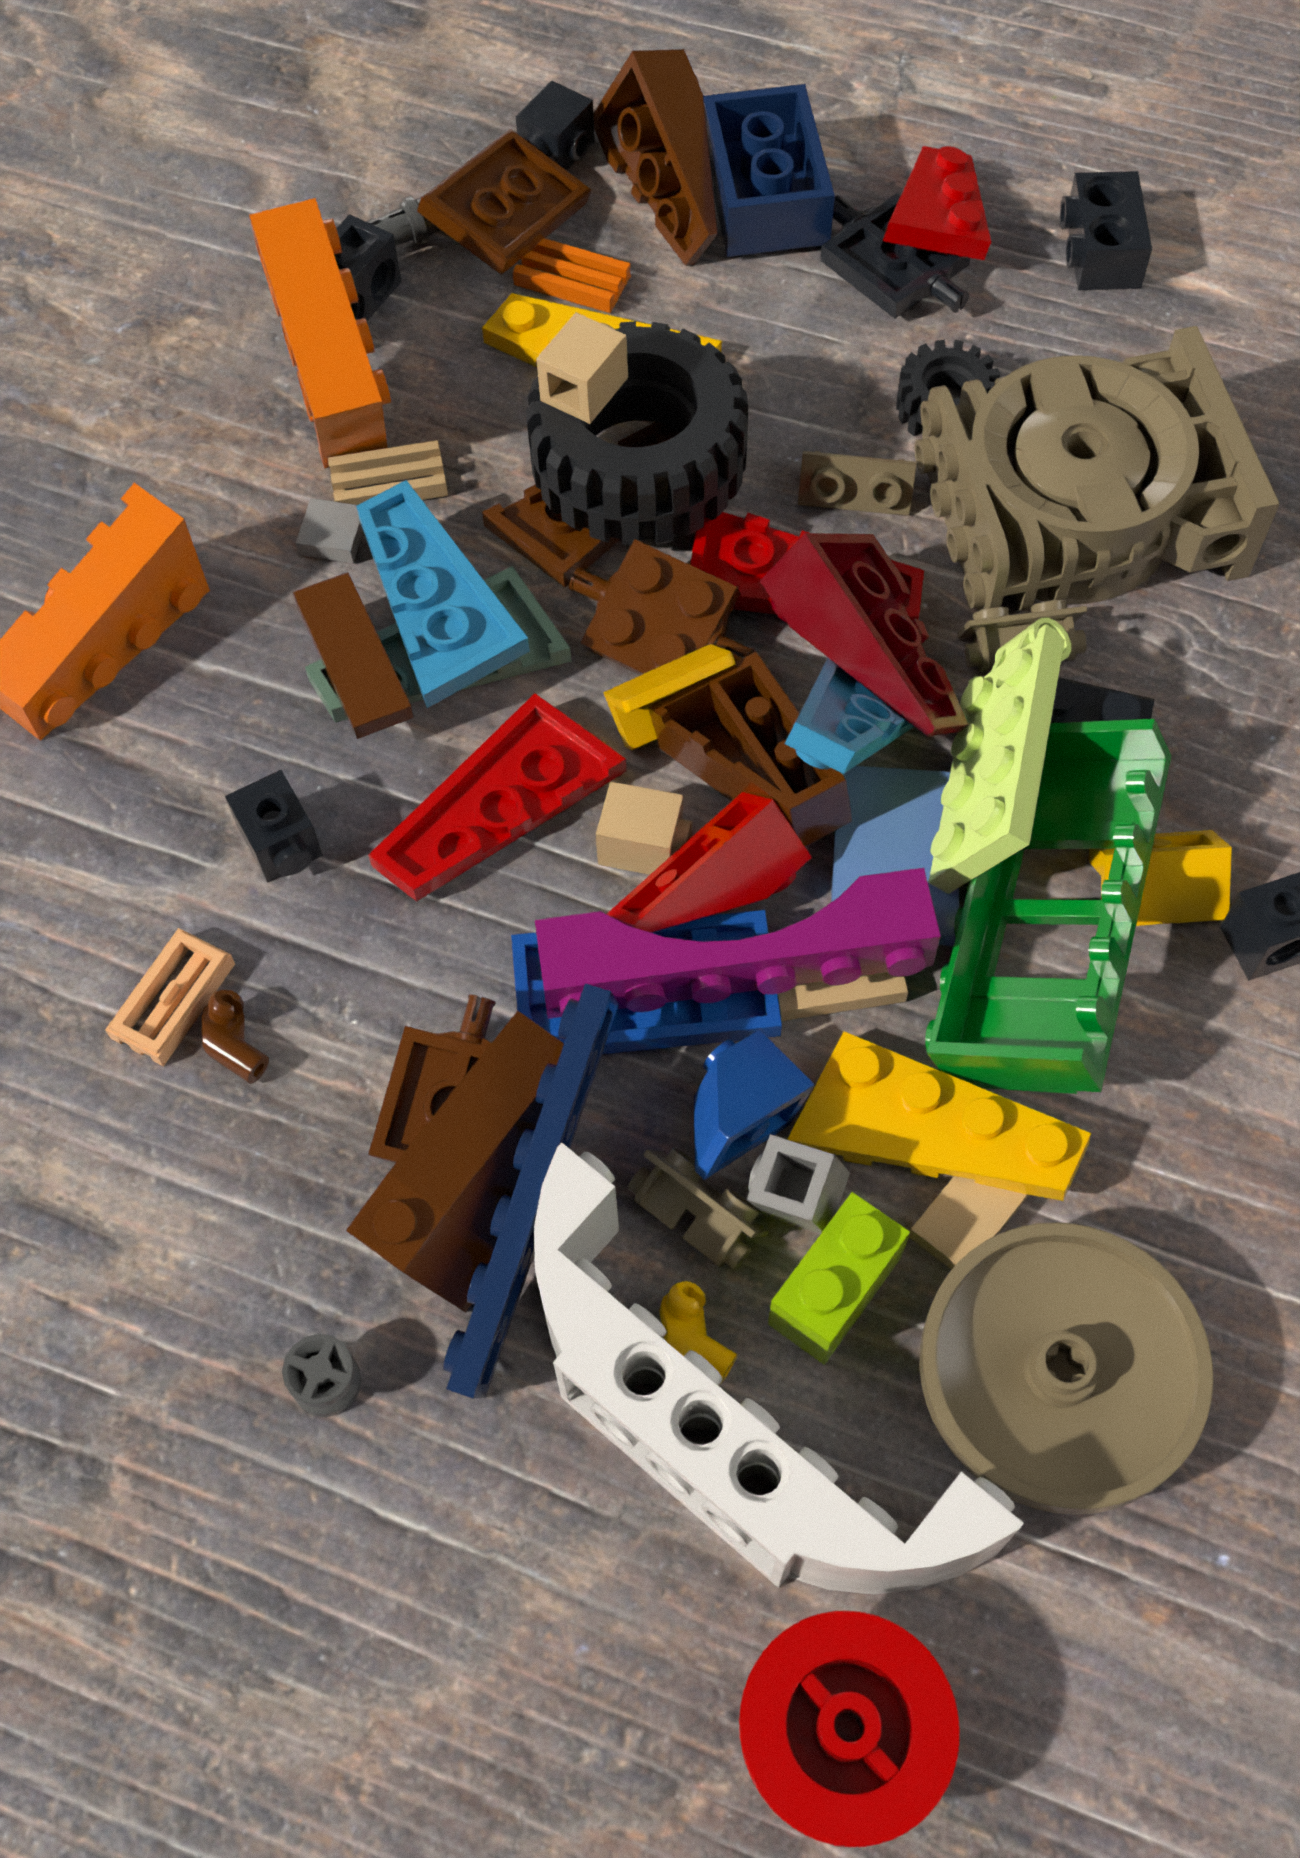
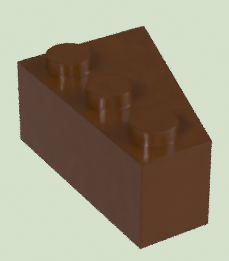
(734, 739)

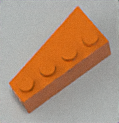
(320, 328)
(100, 614)

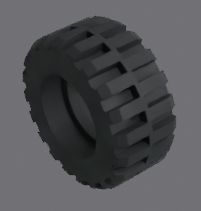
(658, 486)

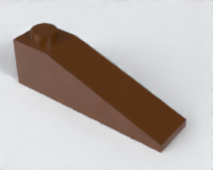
(657, 136)

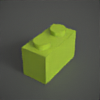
(837, 1278)

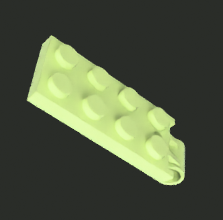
(999, 757)

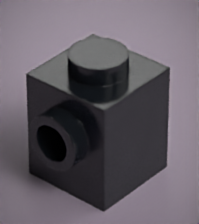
(558, 124)
(274, 826)

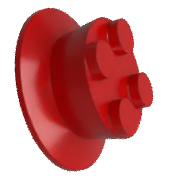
(849, 1729)

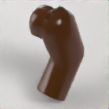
(225, 1037)

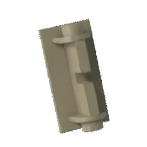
(856, 483)
(995, 627)
(720, 1219)

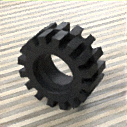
(935, 369)

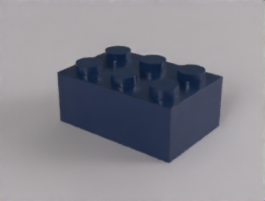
(768, 170)

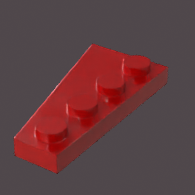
(748, 548)
(502, 791)

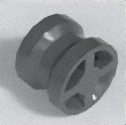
(311, 1365)

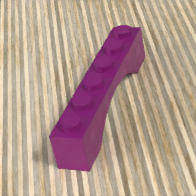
(870, 929)

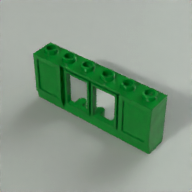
(1056, 1034)

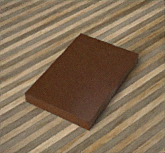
(504, 201)

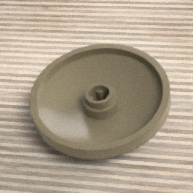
(1066, 1368)

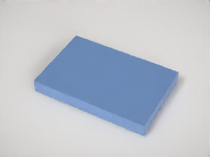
(893, 831)

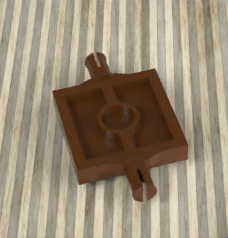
(656, 610)
(425, 1076)

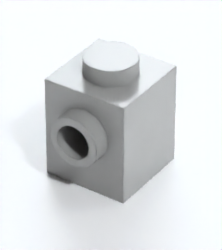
(797, 1184)

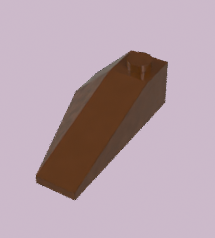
(442, 1193)

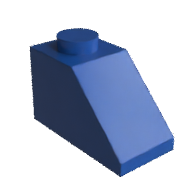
(743, 1100)

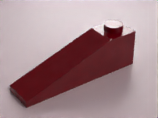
(851, 608)

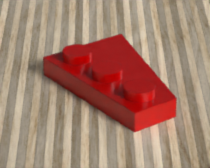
(941, 206)

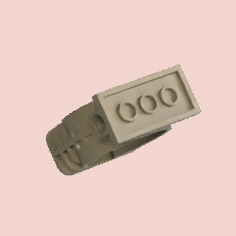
(1081, 449)

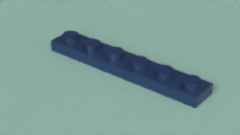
(498, 1285)

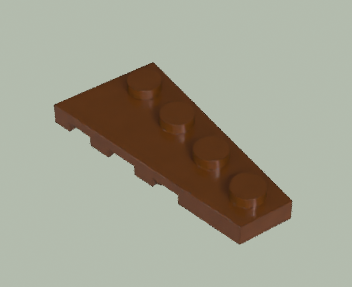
(542, 534)

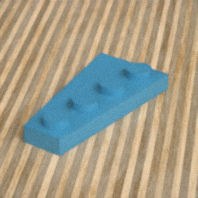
(438, 599)
(843, 722)

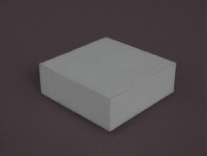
(330, 531)

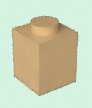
(582, 367)
(640, 828)

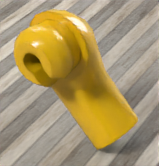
(686, 1330)

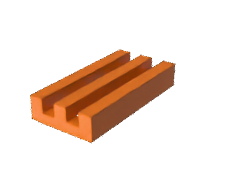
(575, 267)

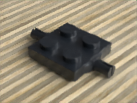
(889, 272)

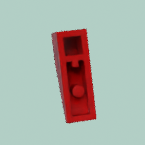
(727, 864)

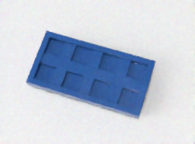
(675, 1022)

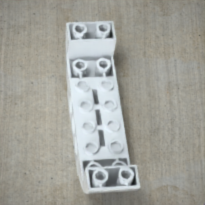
(806, 1523)

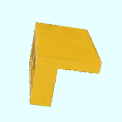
(631, 699)
(1184, 878)

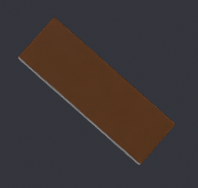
(353, 655)

